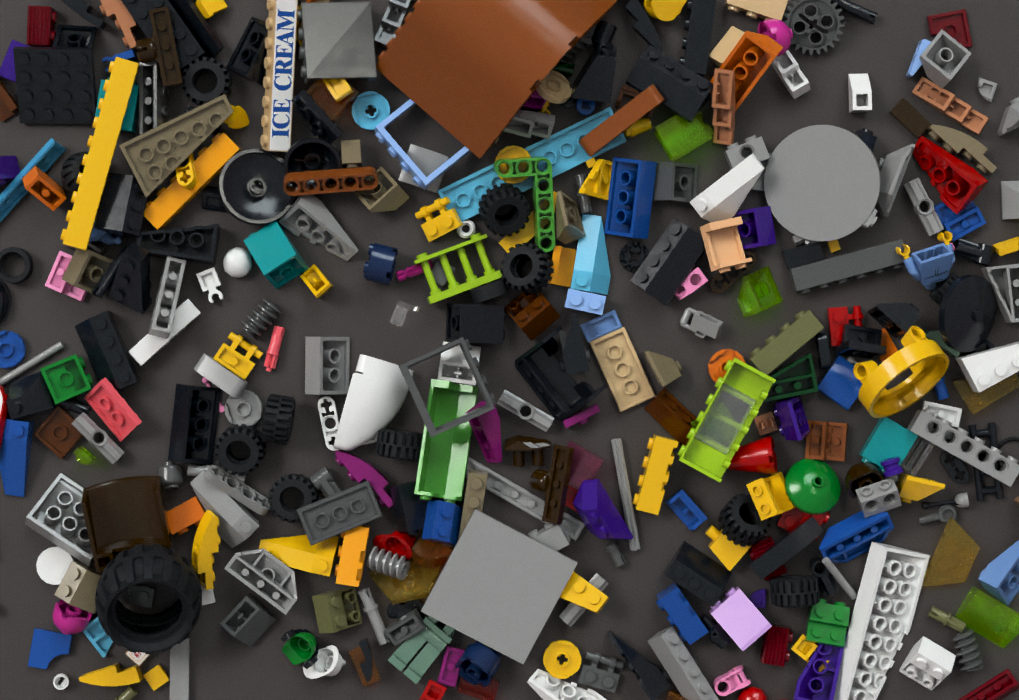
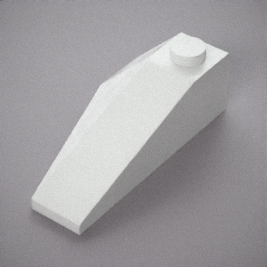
(726, 194)

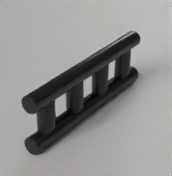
(980, 490)

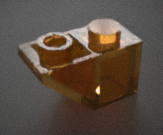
(430, 553)

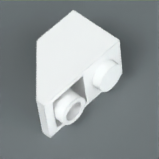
(859, 93)

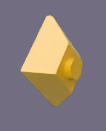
(916, 488)

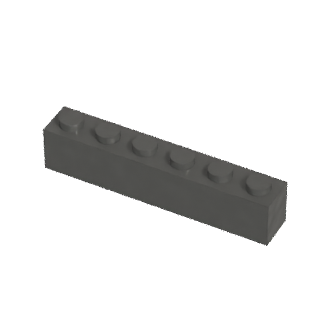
(846, 266)

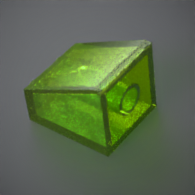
(681, 137)

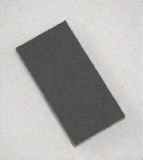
(339, 512)

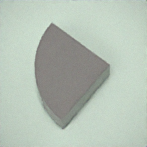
(986, 89)

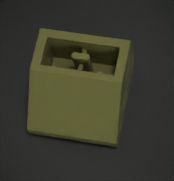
(337, 610)

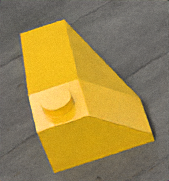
(299, 554)

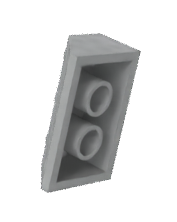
(327, 365)

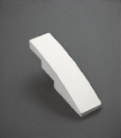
(151, 345)

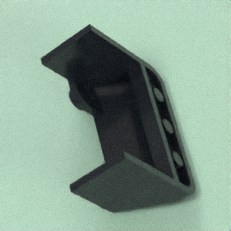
(550, 384)

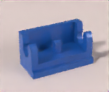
(686, 509)

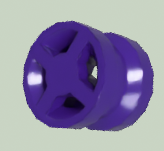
(891, 466)

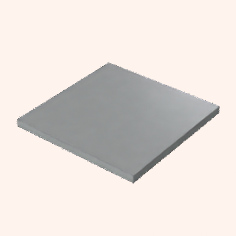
(499, 586)

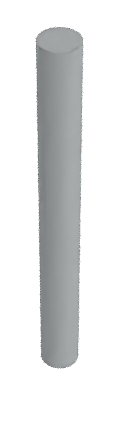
(31, 363)

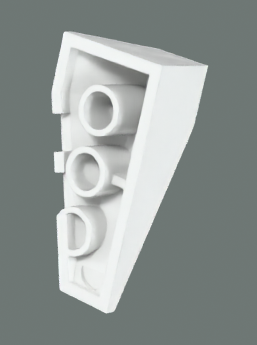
(555, 689)

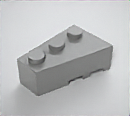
(1005, 284)

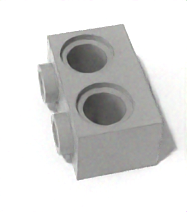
(878, 497)

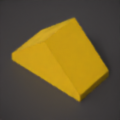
(316, 281)

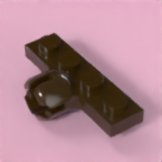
(162, 47)
(554, 483)

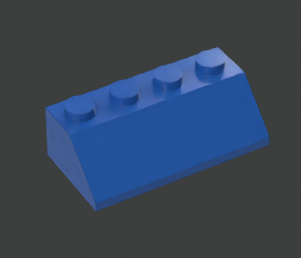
(630, 197)

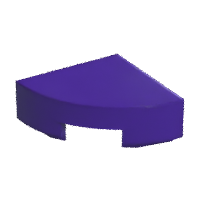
(759, 598)

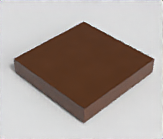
(58, 432)

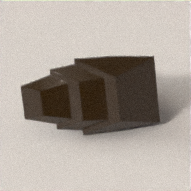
(519, 444)

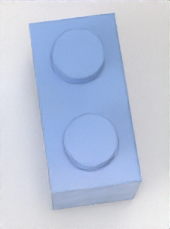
(585, 301)

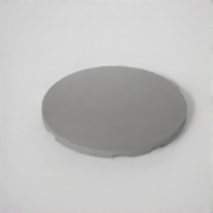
(822, 182)

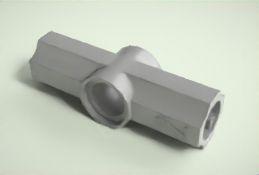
(929, 218)
(514, 403)
(107, 447)
(573, 612)

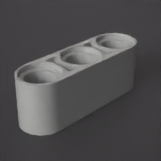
(221, 376)

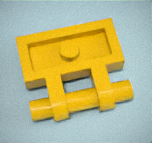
(441, 224)
(235, 361)

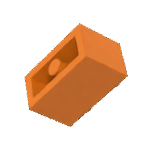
(44, 188)
(185, 515)

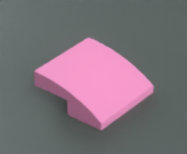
(55, 278)

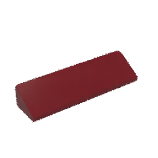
(995, 688)

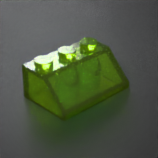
(989, 617)

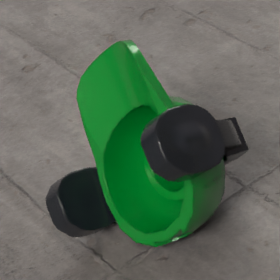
(300, 647)

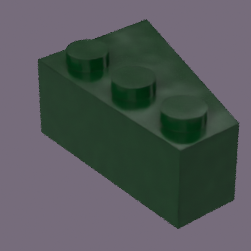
(794, 379)

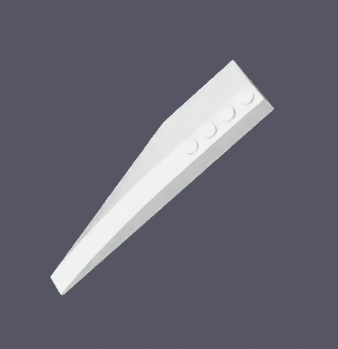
(879, 619)

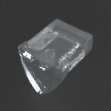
(400, 312)

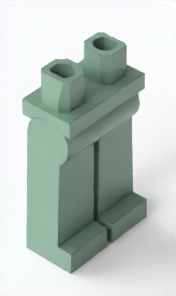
(436, 639)

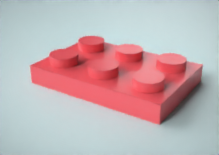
(113, 409)

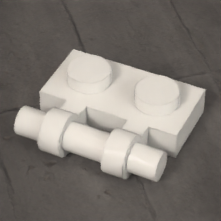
(949, 413)

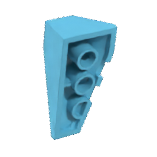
(591, 262)

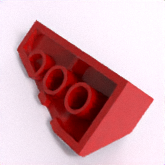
(951, 176)

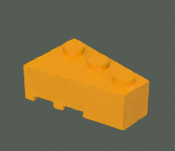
(352, 556)

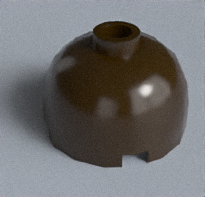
(862, 475)

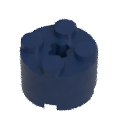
(380, 264)
(478, 664)

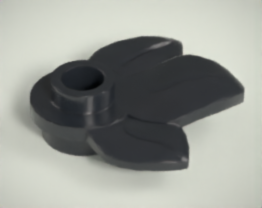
(401, 609)

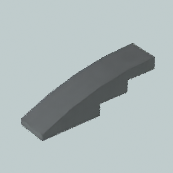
(391, 21)

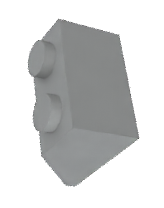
(943, 58)

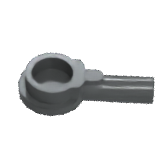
(943, 515)

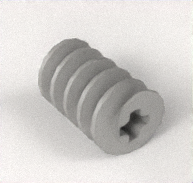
(387, 564)

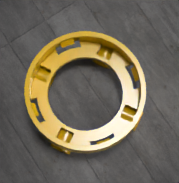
(920, 355)

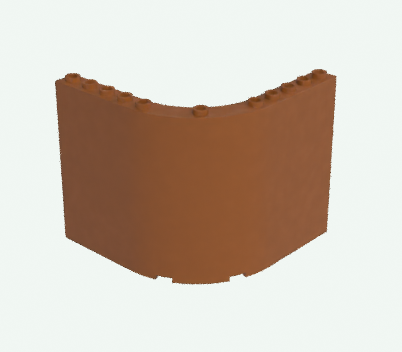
(482, 58)

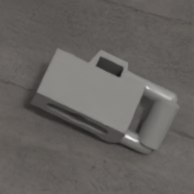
(701, 323)

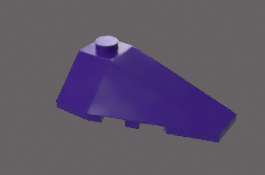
(816, 684)

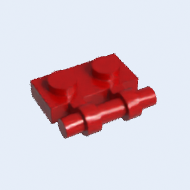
(837, 318)

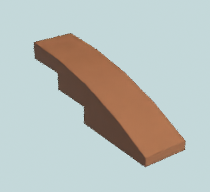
(724, 106)
(950, 106)

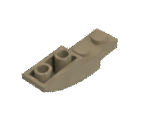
(957, 141)

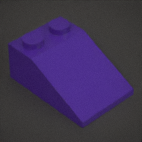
(792, 418)

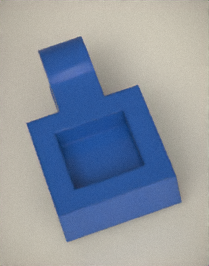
(128, 55)

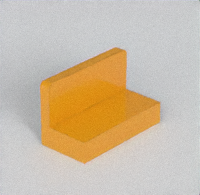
(563, 266)

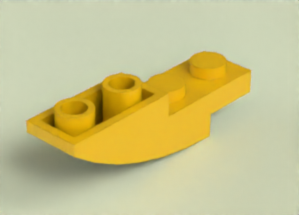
(204, 545)

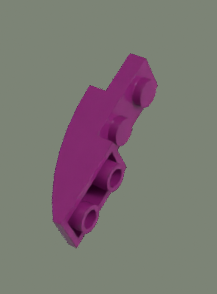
(360, 469)

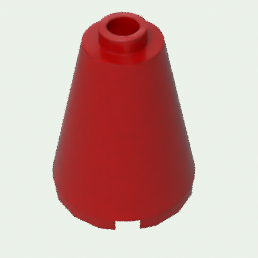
(756, 457)

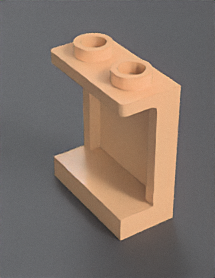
(724, 245)

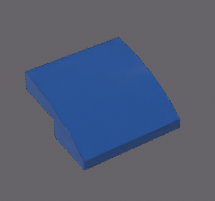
(962, 223)
(840, 383)

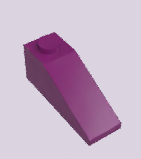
(488, 433)

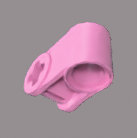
(732, 681)

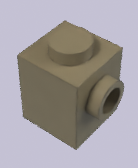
(351, 153)

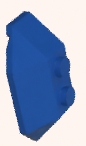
(854, 536)

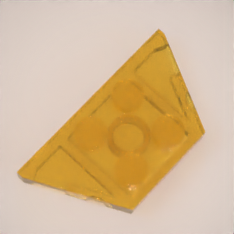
(952, 557)
(414, 586)

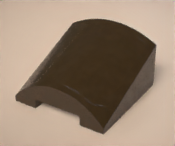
(124, 515)

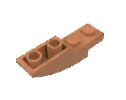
(124, 20)

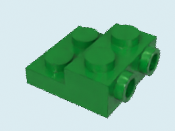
(67, 378)
(827, 623)

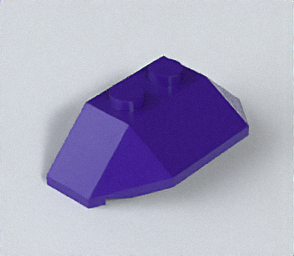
(599, 512)

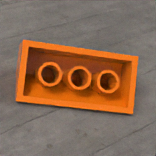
(750, 61)

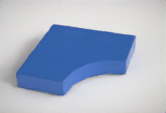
(46, 646)

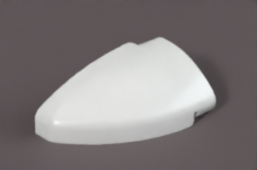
(371, 402)

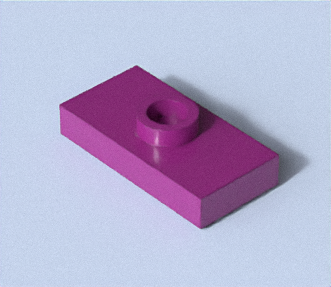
(582, 416)
(448, 672)

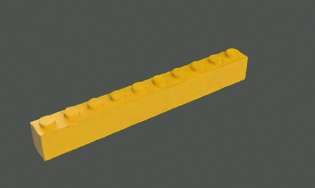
(100, 154)

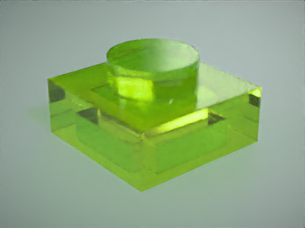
(84, 456)

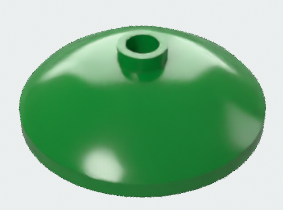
(808, 495)

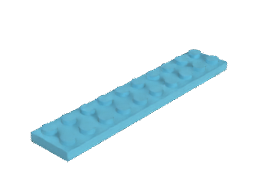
(561, 150)

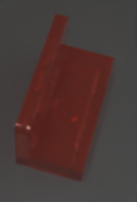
(477, 691)

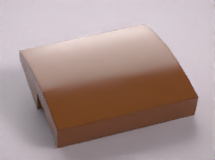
(826, 441)

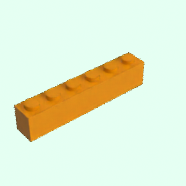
(175, 197)

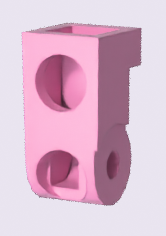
(693, 281)

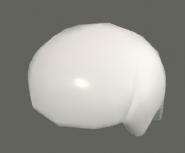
(237, 262)

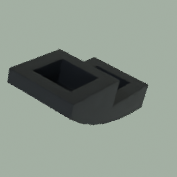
(367, 664)

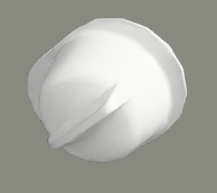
(328, 663)

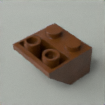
(532, 313)

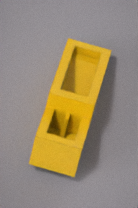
(113, 676)

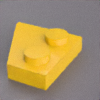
(598, 180)

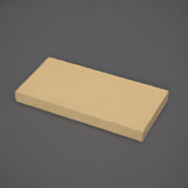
(622, 369)

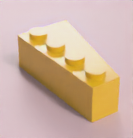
(655, 474)

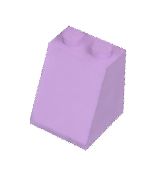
(739, 618)

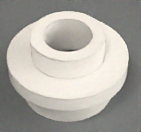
(471, 232)

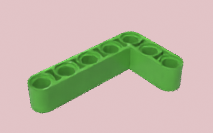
(538, 195)

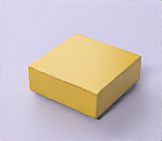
(156, 677)

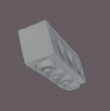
(167, 297)

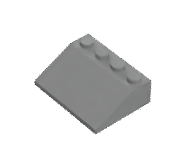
(61, 518)

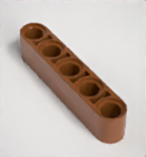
(621, 120)
(322, 176)

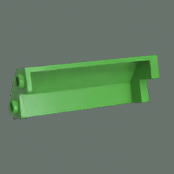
(446, 455)

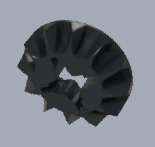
(625, 255)

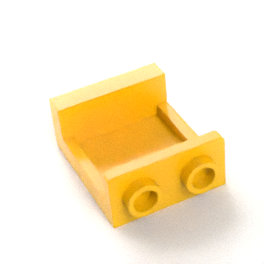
(770, 496)

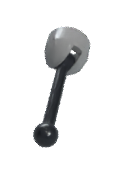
(961, 501)

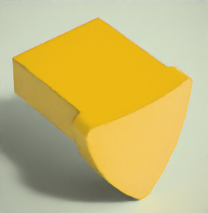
(210, 7)
(238, 118)

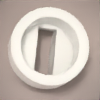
(64, 683)

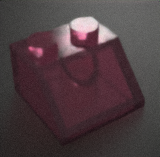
(584, 465)

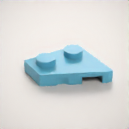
(98, 637)

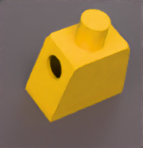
(724, 549)

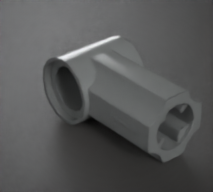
(325, 482)

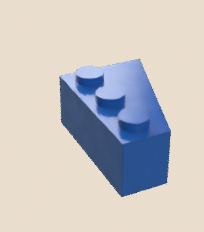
(681, 614)

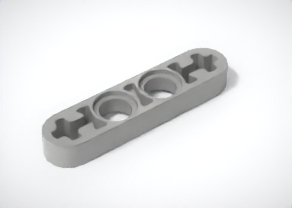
(219, 478)

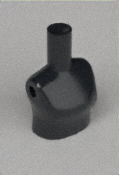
(717, 633)

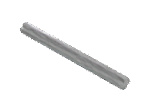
(625, 492)

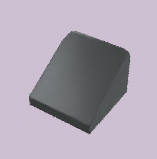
(439, 273)

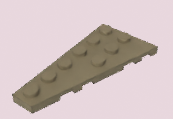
(165, 147)

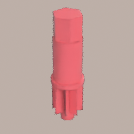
(274, 348)

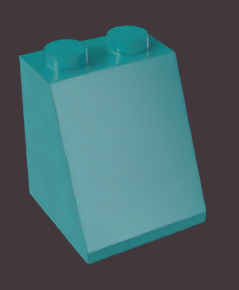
(275, 254)

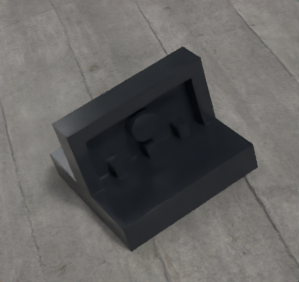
(861, 342)

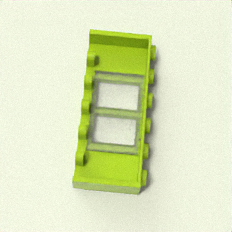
(725, 419)

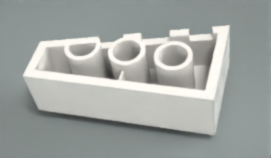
(990, 366)

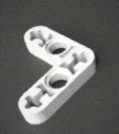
(329, 433)

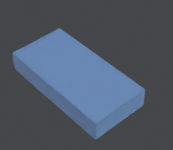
(601, 326)

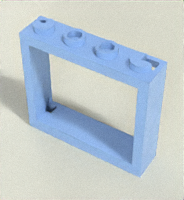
(406, 163)

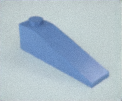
(1002, 575)

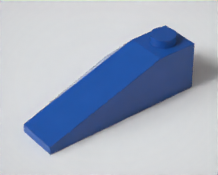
(15, 455)

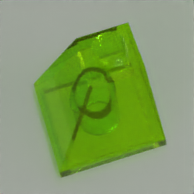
(758, 292)

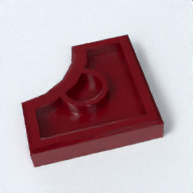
(953, 23)

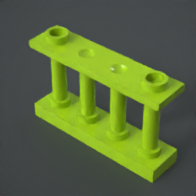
(471, 280)

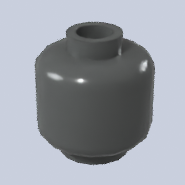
(171, 476)

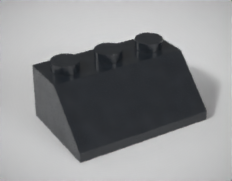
(250, 52)
(121, 206)
(895, 317)
(698, 573)

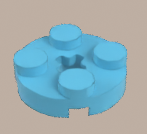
(361, 105)

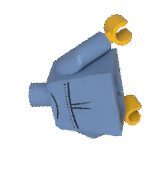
(931, 263)

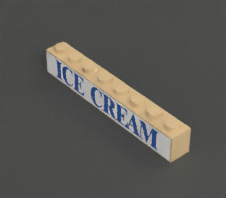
(279, 75)

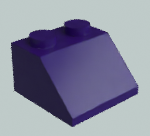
(756, 227)

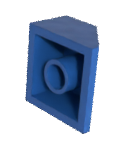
(442, 522)

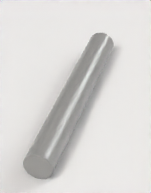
(839, 577)

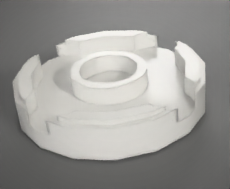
(53, 565)

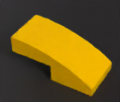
(805, 650)

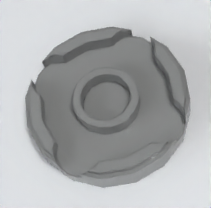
(244, 410)

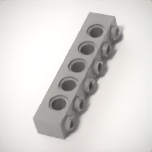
(919, 426)

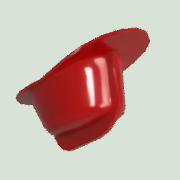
(395, 542)

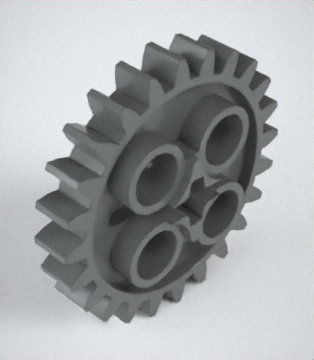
(802, 38)

